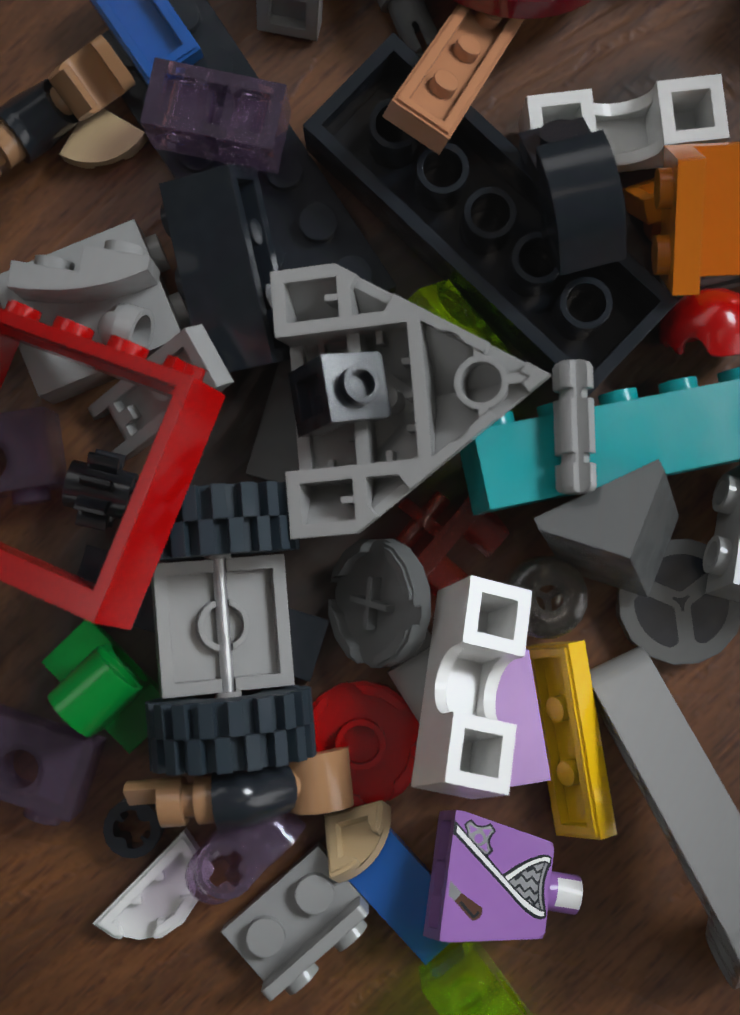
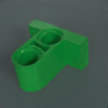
(100, 686)

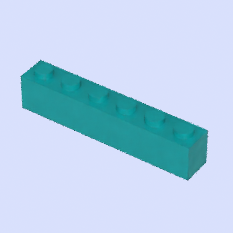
(680, 426)

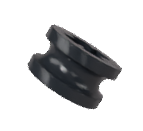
(121, 841)

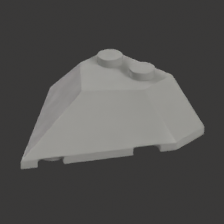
(439, 385)

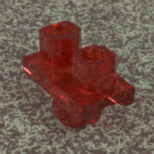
(481, 531)

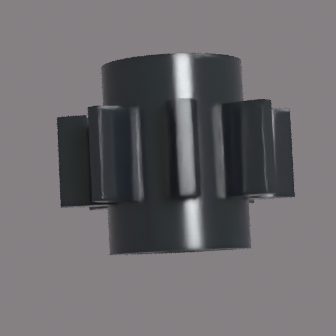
(98, 489)

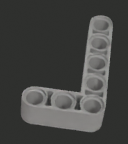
(680, 791)

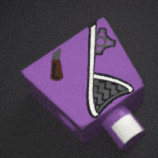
(493, 882)

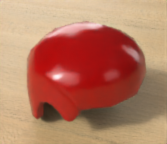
(705, 317)

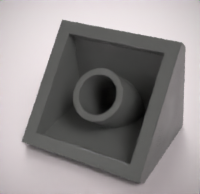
(616, 530)

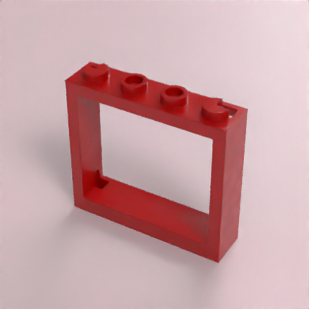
(161, 484)

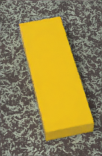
(572, 741)

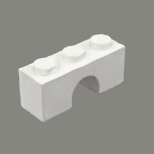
(669, 114)
(473, 640)

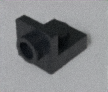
(339, 391)

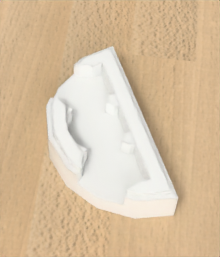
(156, 898)

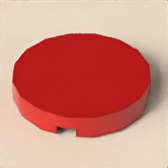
(376, 730)

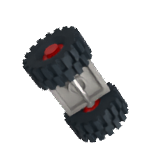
(226, 638)

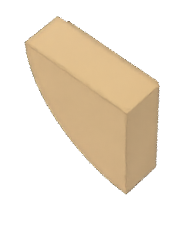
(102, 141)
(355, 838)

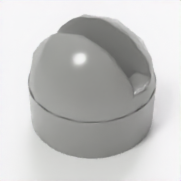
(128, 323)

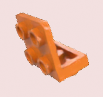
(698, 215)

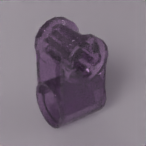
(246, 851)

